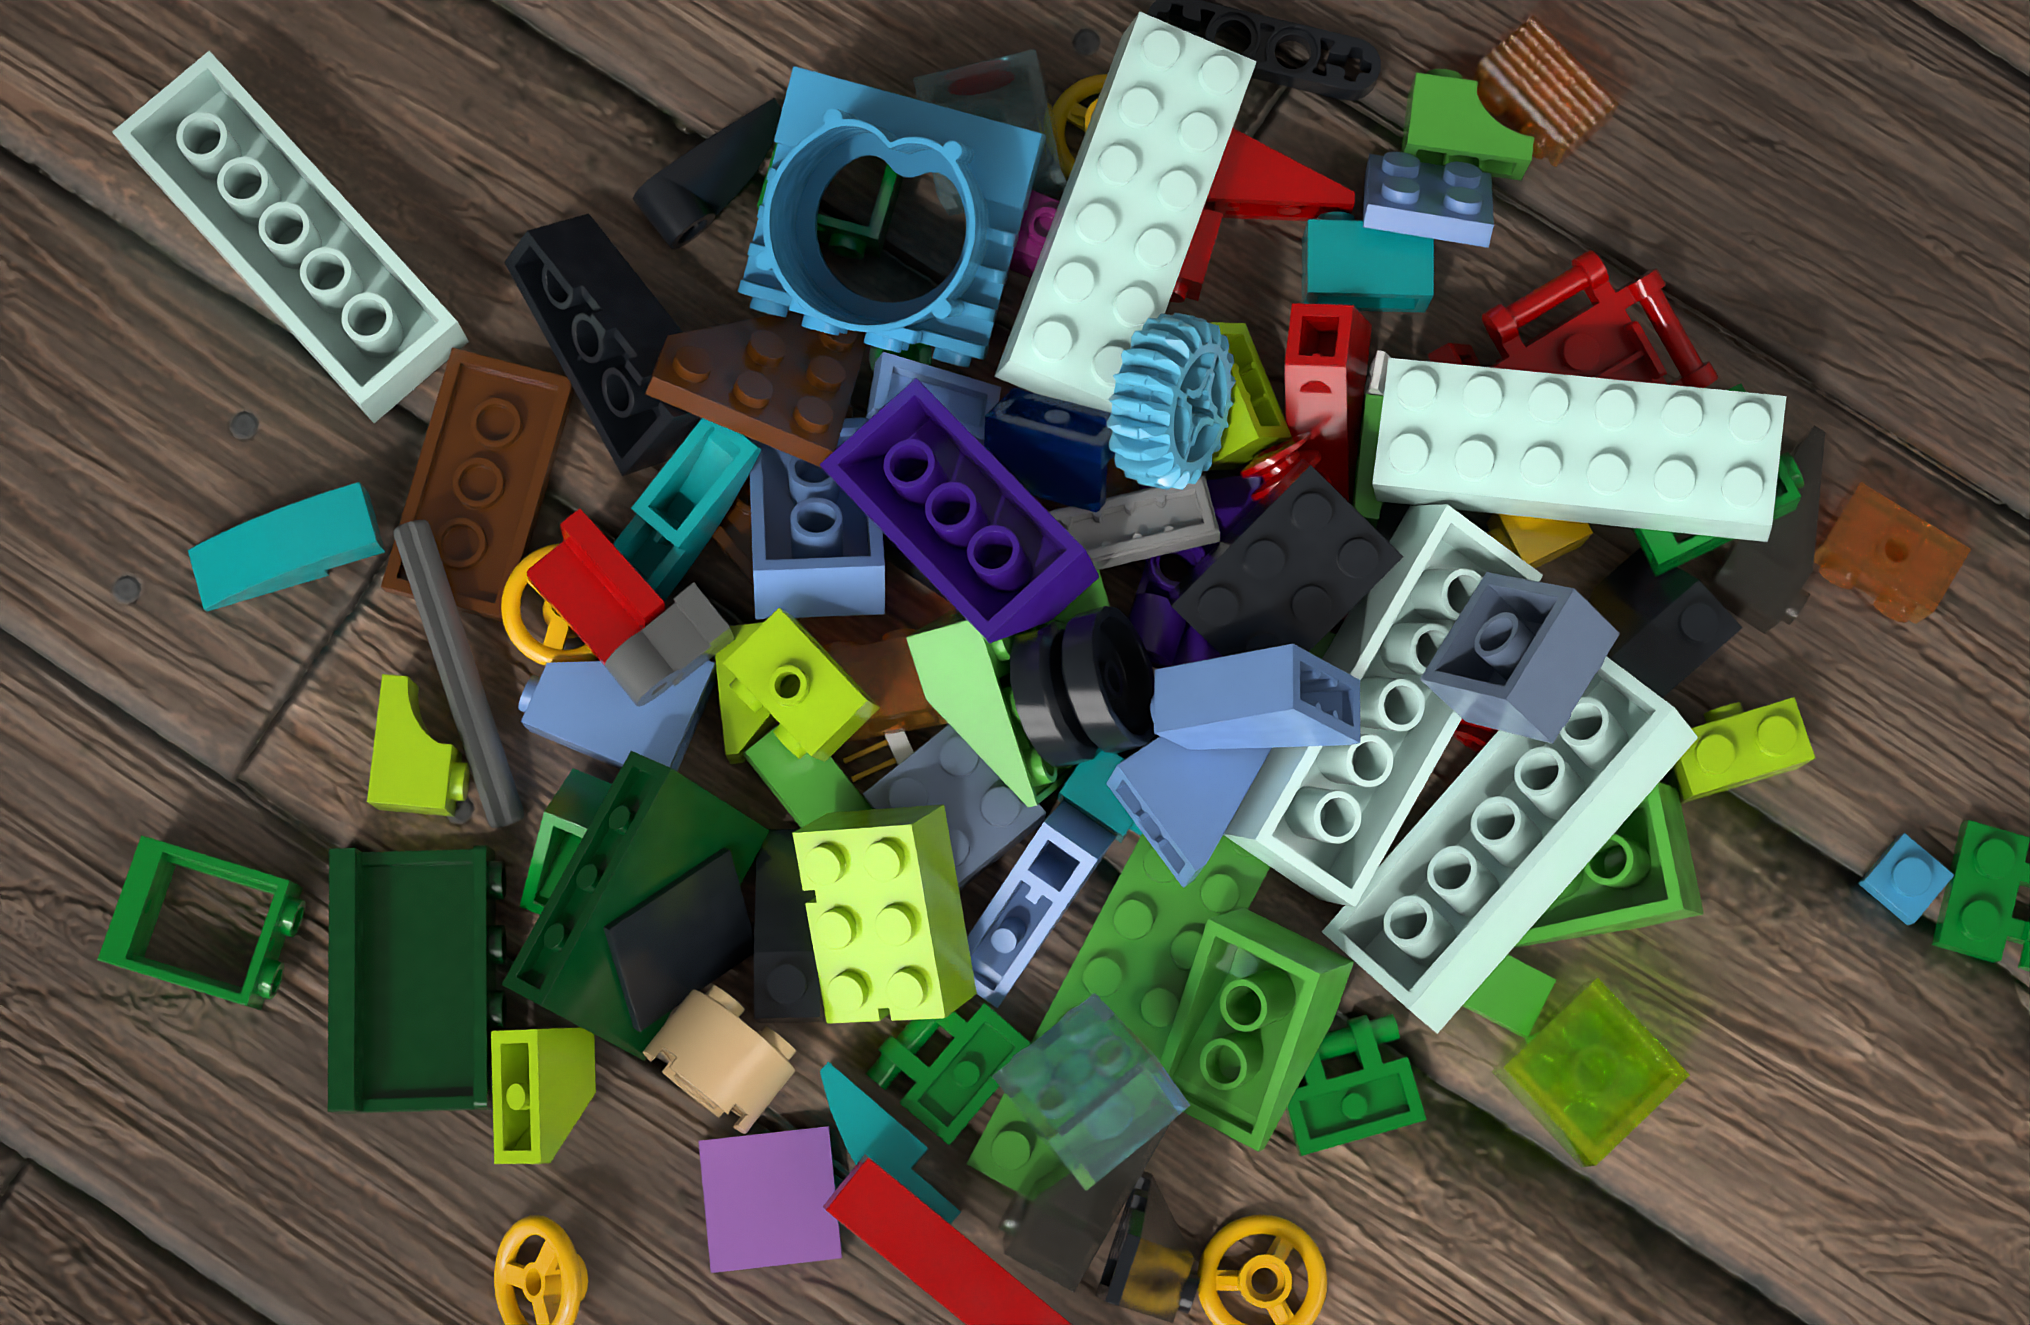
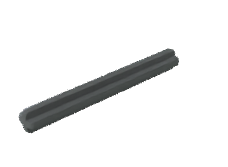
(458, 673)

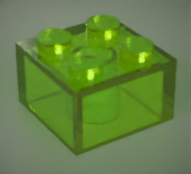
(1590, 1073)

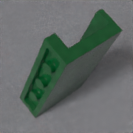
(638, 842)
(413, 979)

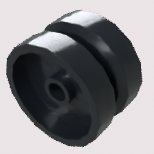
(1083, 686)

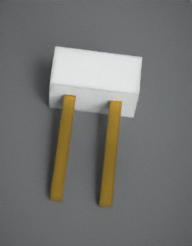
(900, 749)

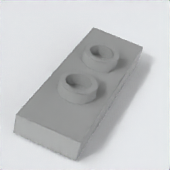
(1143, 524)

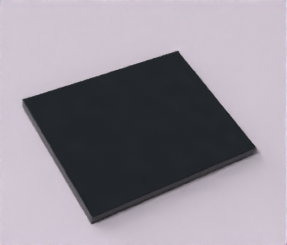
(680, 938)

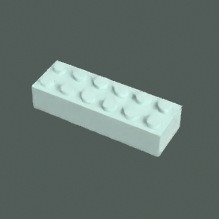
(1126, 211)
(291, 236)
(1579, 449)
(1335, 809)
(1507, 845)

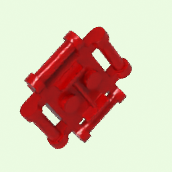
(1600, 336)

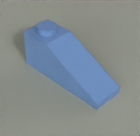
(1034, 899)

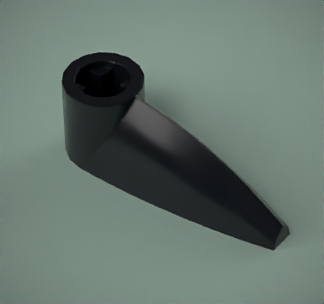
(703, 181)

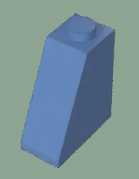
(1257, 702)
(593, 714)
(1184, 798)

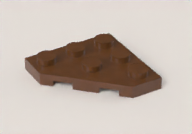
(764, 381)

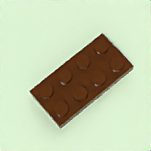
(484, 474)

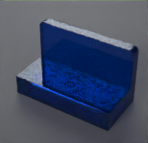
(1052, 447)

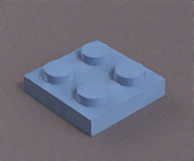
(1428, 199)

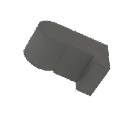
(669, 647)

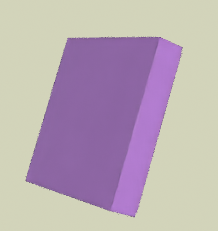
(769, 1199)

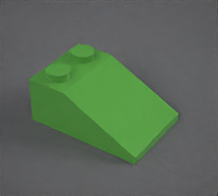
(1632, 881)
(1251, 1022)

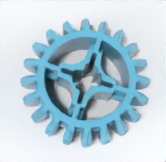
(1171, 401)

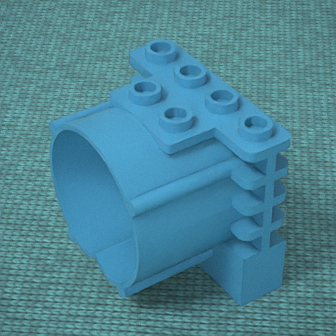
(837, 121)

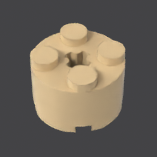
(722, 1057)

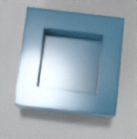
(1906, 879)

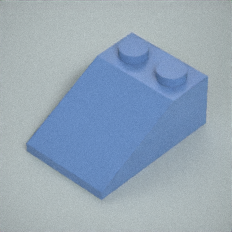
(812, 540)

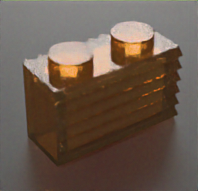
(1543, 92)

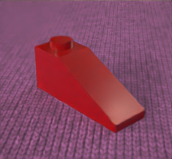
(1271, 186)

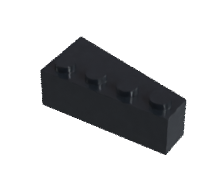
(604, 336)

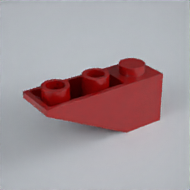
(1327, 385)

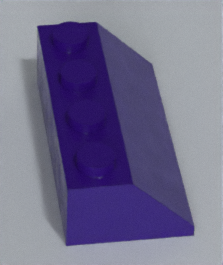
(960, 516)

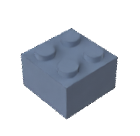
(1520, 656)
(979, 807)

